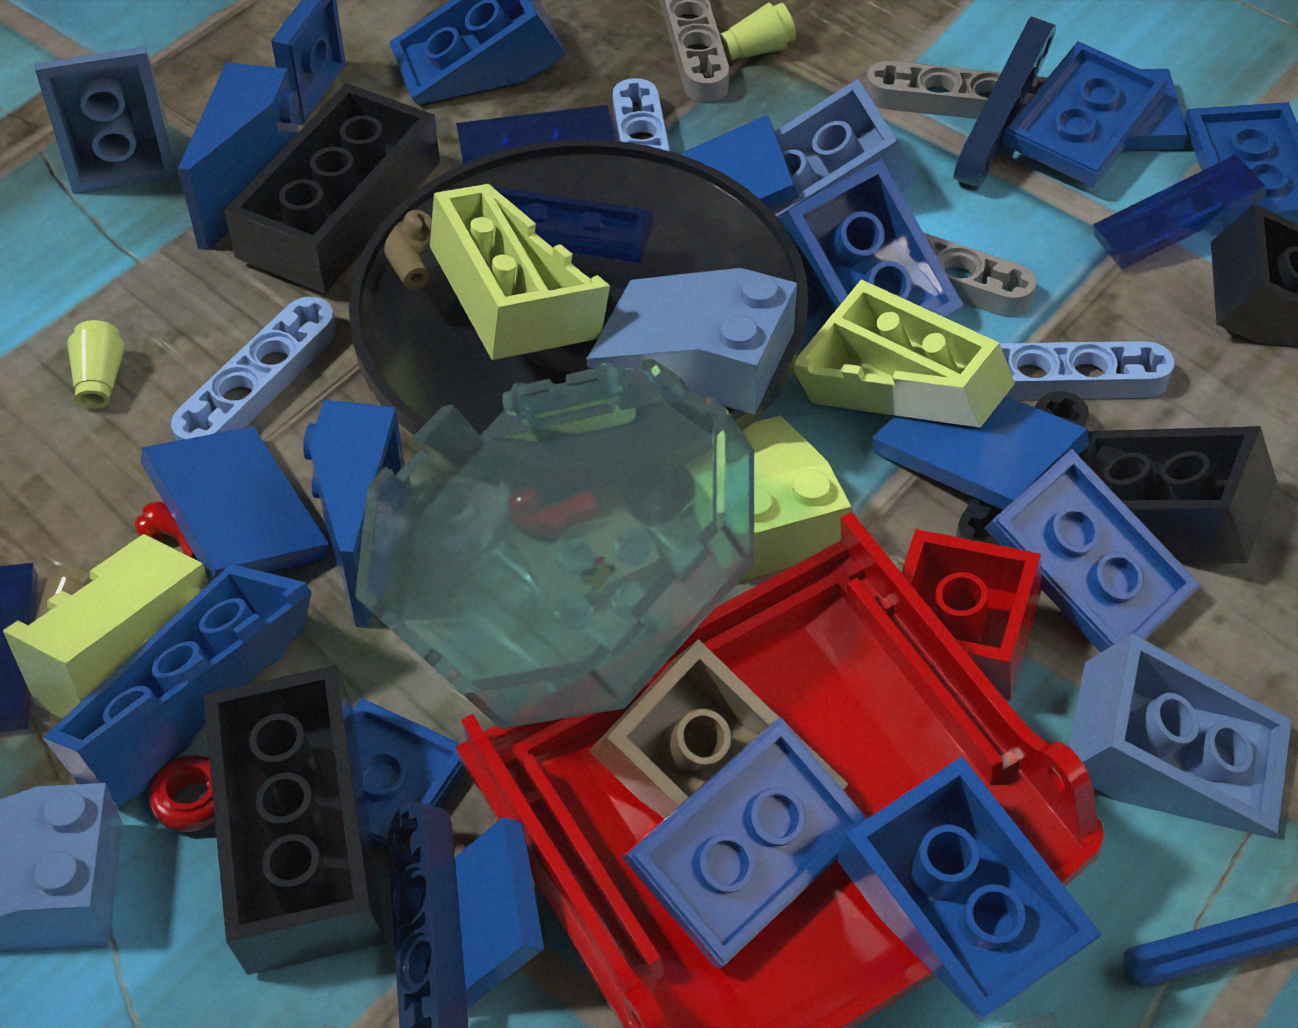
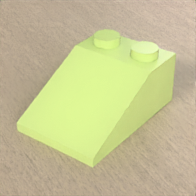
(794, 498)

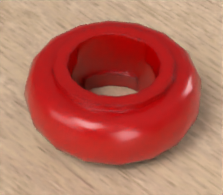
(169, 781)

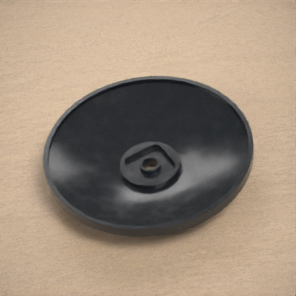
(425, 351)

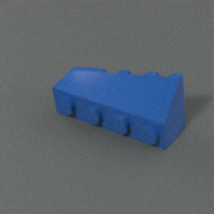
(156, 696)

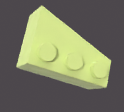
(510, 279)
(902, 362)
(103, 623)

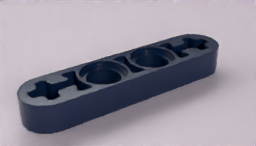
(1004, 102)
(421, 863)

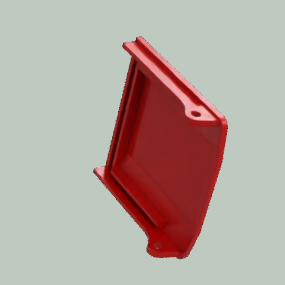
(883, 700)

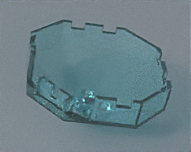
(492, 538)

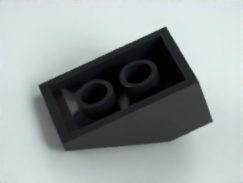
(1257, 277)
(1190, 486)

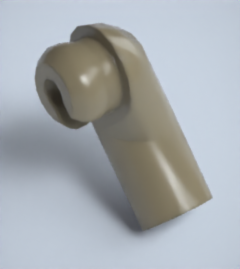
(406, 247)

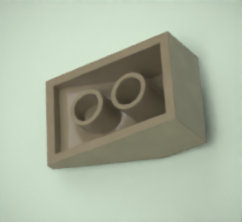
(685, 730)

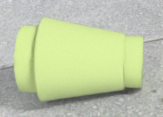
(759, 33)
(94, 360)

